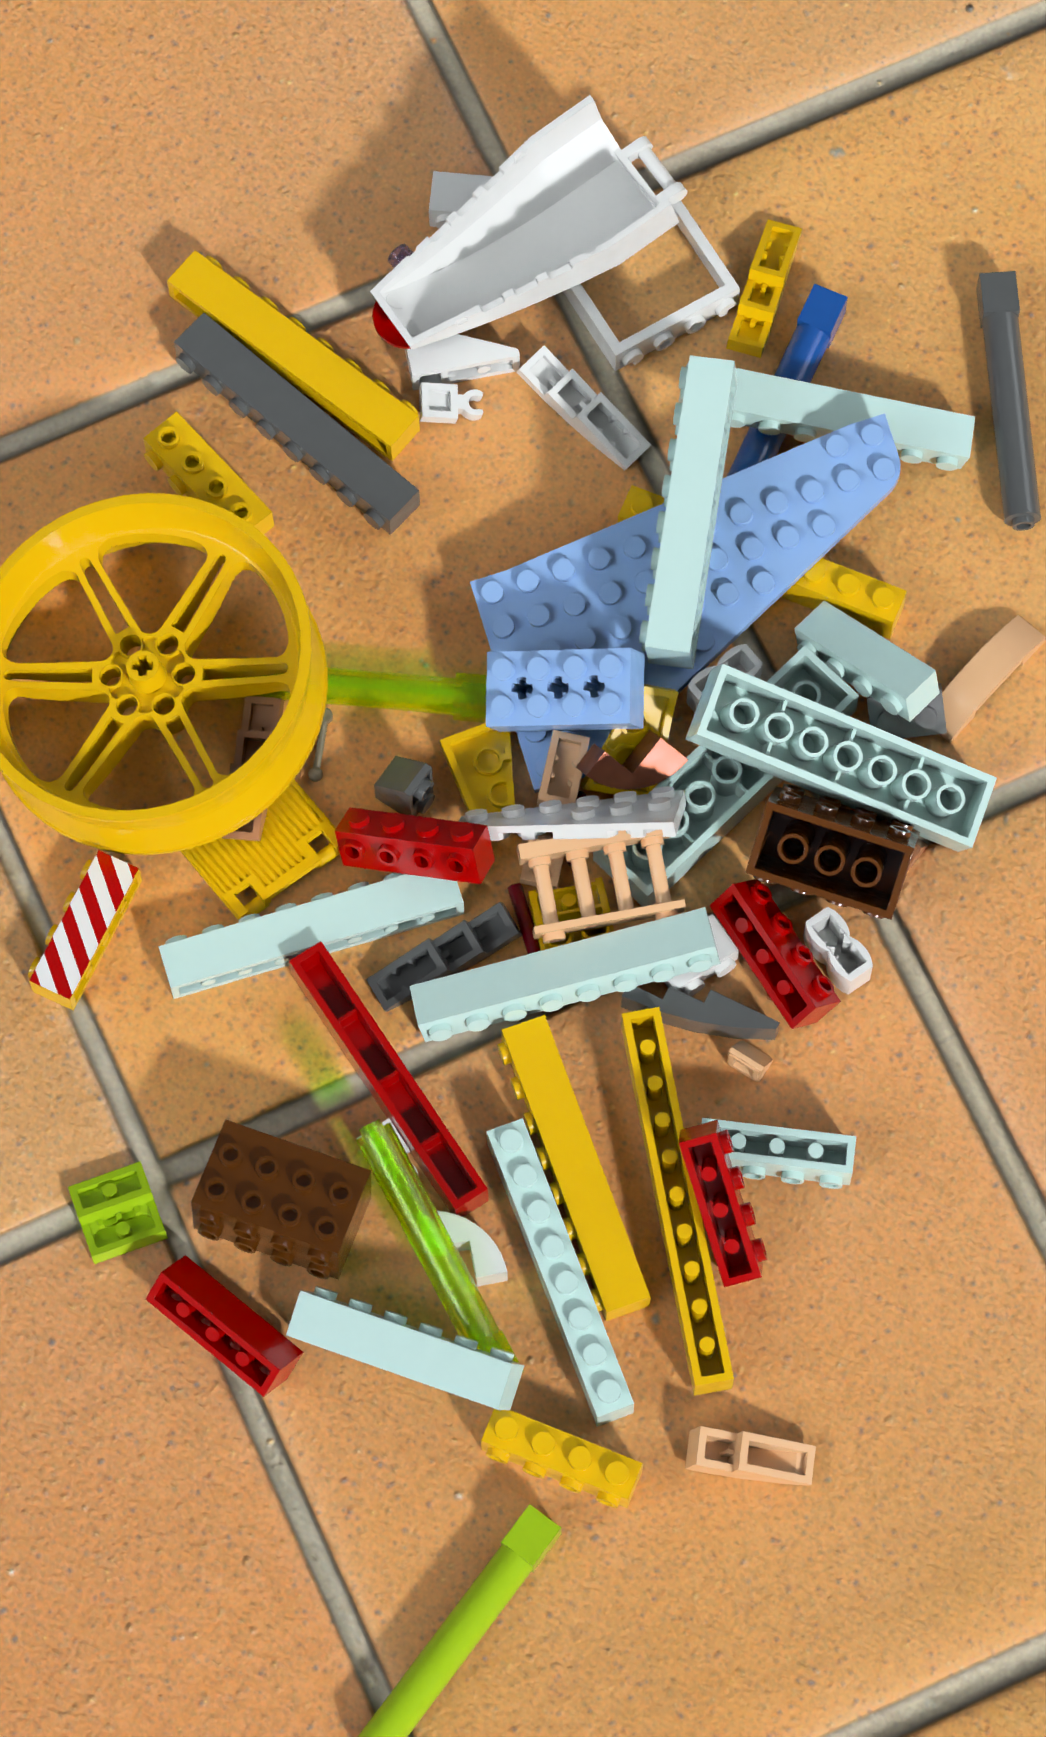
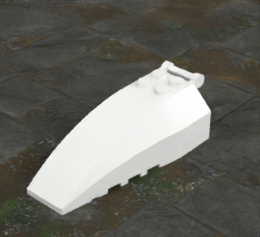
(539, 226)

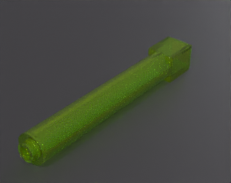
(458, 696)
(429, 1237)

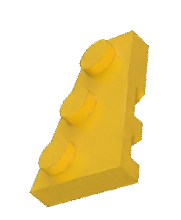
(658, 715)
(481, 767)

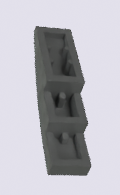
(446, 955)
(713, 1017)

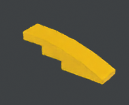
(764, 288)

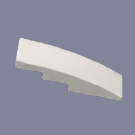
(584, 409)

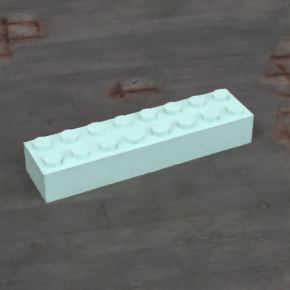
(691, 512)
(840, 757)
(723, 789)

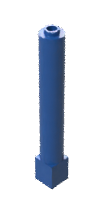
(812, 336)

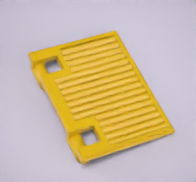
(270, 863)

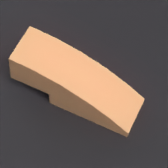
(750, 1456)

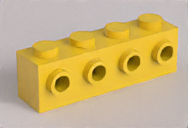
(201, 472)
(562, 1457)

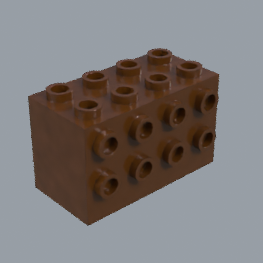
(832, 851)
(281, 1200)

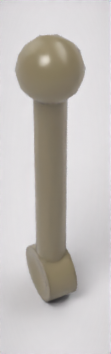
(315, 773)

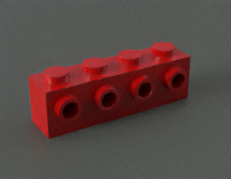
(415, 845)
(775, 953)
(721, 1203)
(224, 1325)

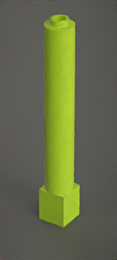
(465, 1626)

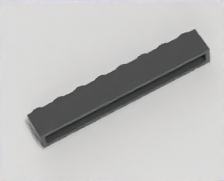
(296, 424)

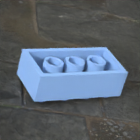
(579, 708)

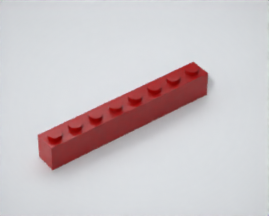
(388, 1080)

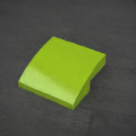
(117, 1212)

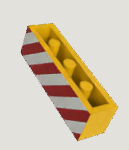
(84, 930)

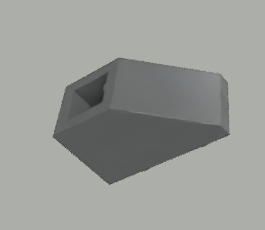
(406, 786)

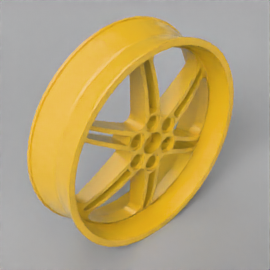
(63, 553)

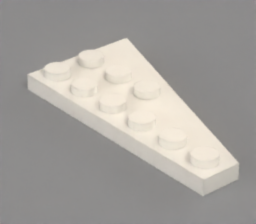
(588, 816)

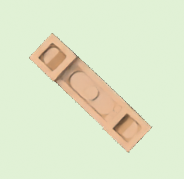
(986, 672)

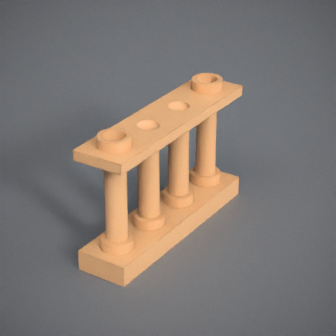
(539, 856)

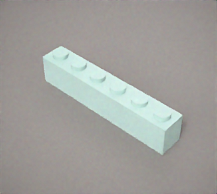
(404, 1349)

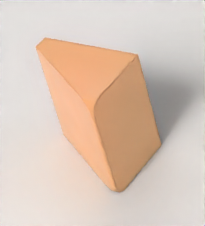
(749, 1060)

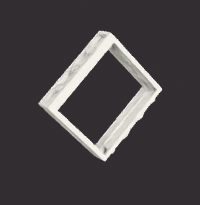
(663, 332)

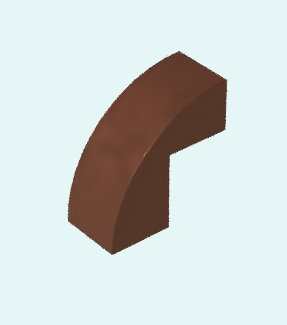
(646, 765)

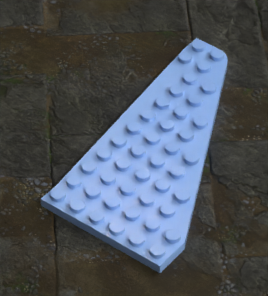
(766, 536)

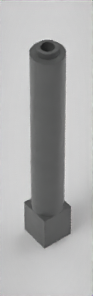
(1010, 410)

